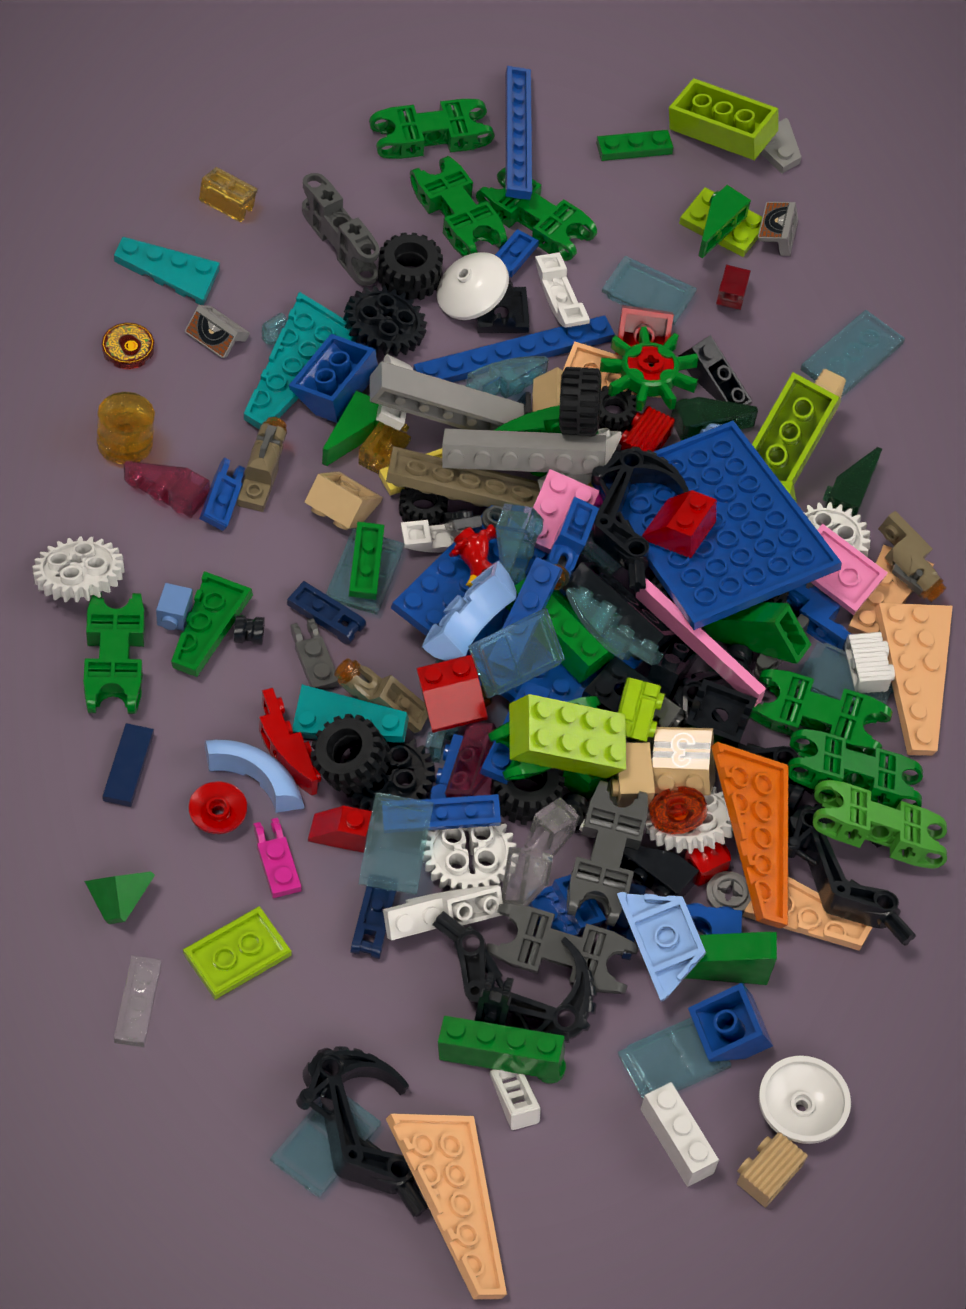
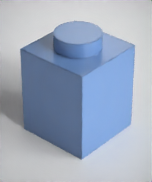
(174, 607)

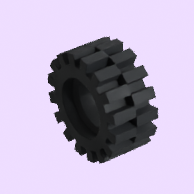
(618, 421)
(412, 513)

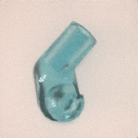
(270, 328)

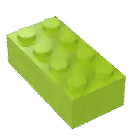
(723, 119)
(795, 426)
(567, 736)

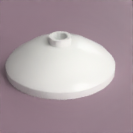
(472, 286)
(809, 1084)

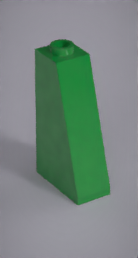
(765, 630)
(737, 958)

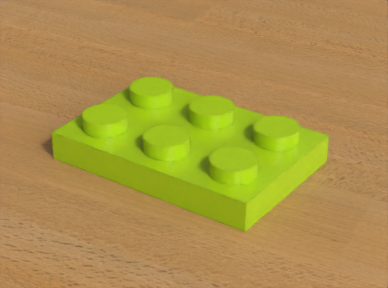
(738, 240)

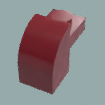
(733, 287)

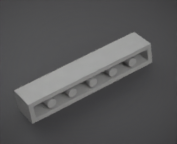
(440, 399)
(522, 451)

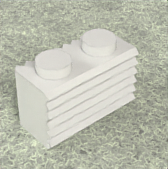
(869, 662)

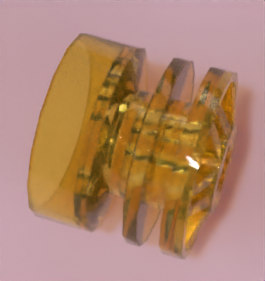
(125, 427)

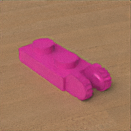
(277, 861)

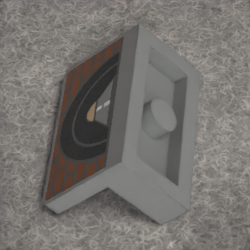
(779, 225)
(215, 330)

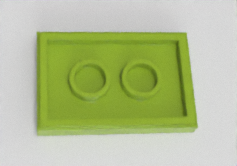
(237, 952)

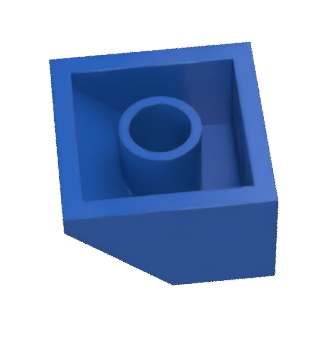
(730, 1025)

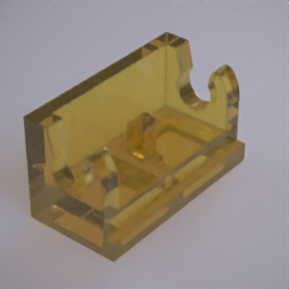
(227, 193)
(377, 448)

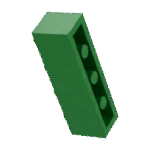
(501, 1047)

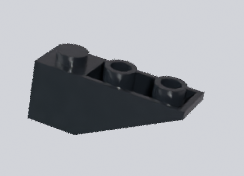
(715, 373)
(673, 666)
(660, 870)

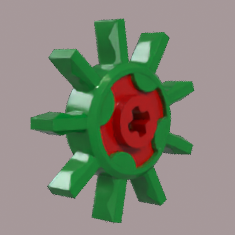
(649, 369)

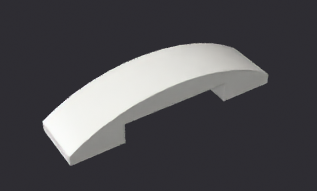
(559, 291)
(426, 538)

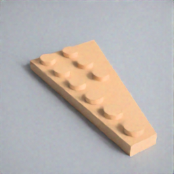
(919, 654)
(451, 1177)

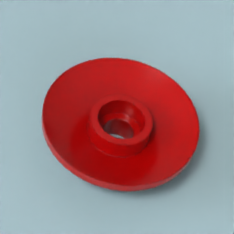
(215, 797)

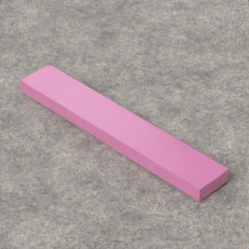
(700, 642)

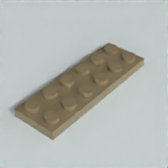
(469, 485)

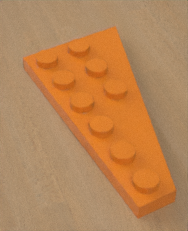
(758, 812)

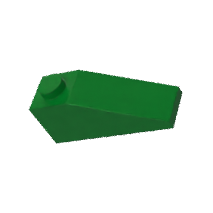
(725, 213)
(352, 428)

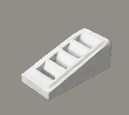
(518, 1114)

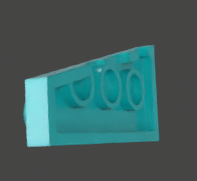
(179, 270)
(319, 706)

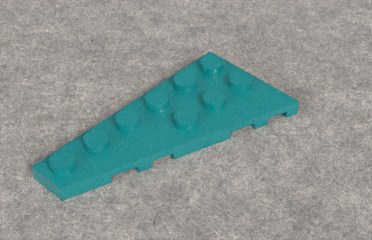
(298, 341)

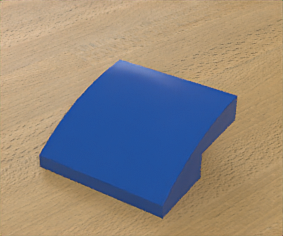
(554, 900)

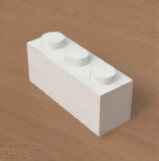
(679, 1134)

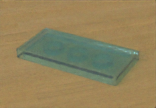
(855, 350)

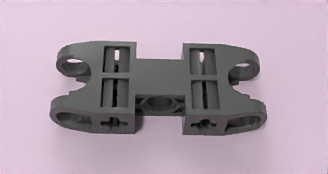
(346, 234)
(613, 831)
(548, 946)

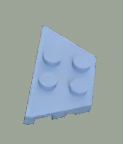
(663, 937)

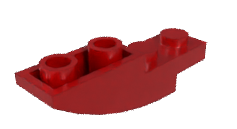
(286, 746)

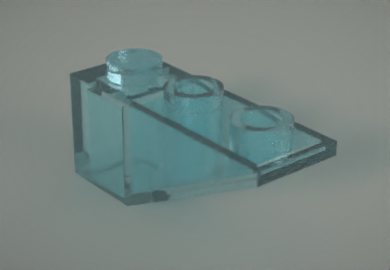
(516, 538)

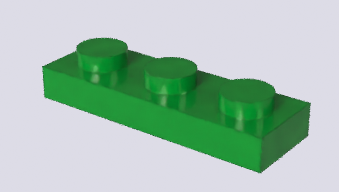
(634, 145)
(366, 560)

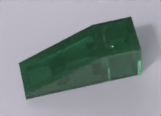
(698, 412)
(853, 483)

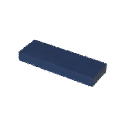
(128, 765)

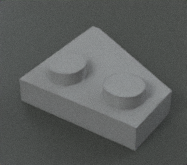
(783, 148)

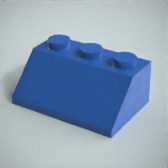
(334, 376)

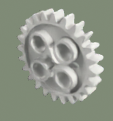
(848, 526)
(78, 569)
(712, 830)
(442, 854)

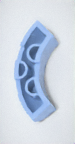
(470, 614)
(260, 765)

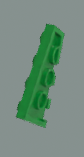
(209, 621)

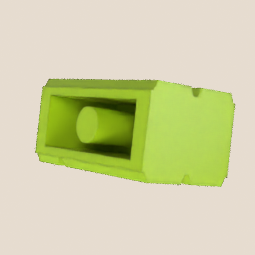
(639, 705)

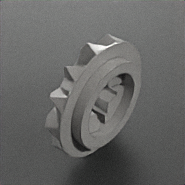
(720, 883)

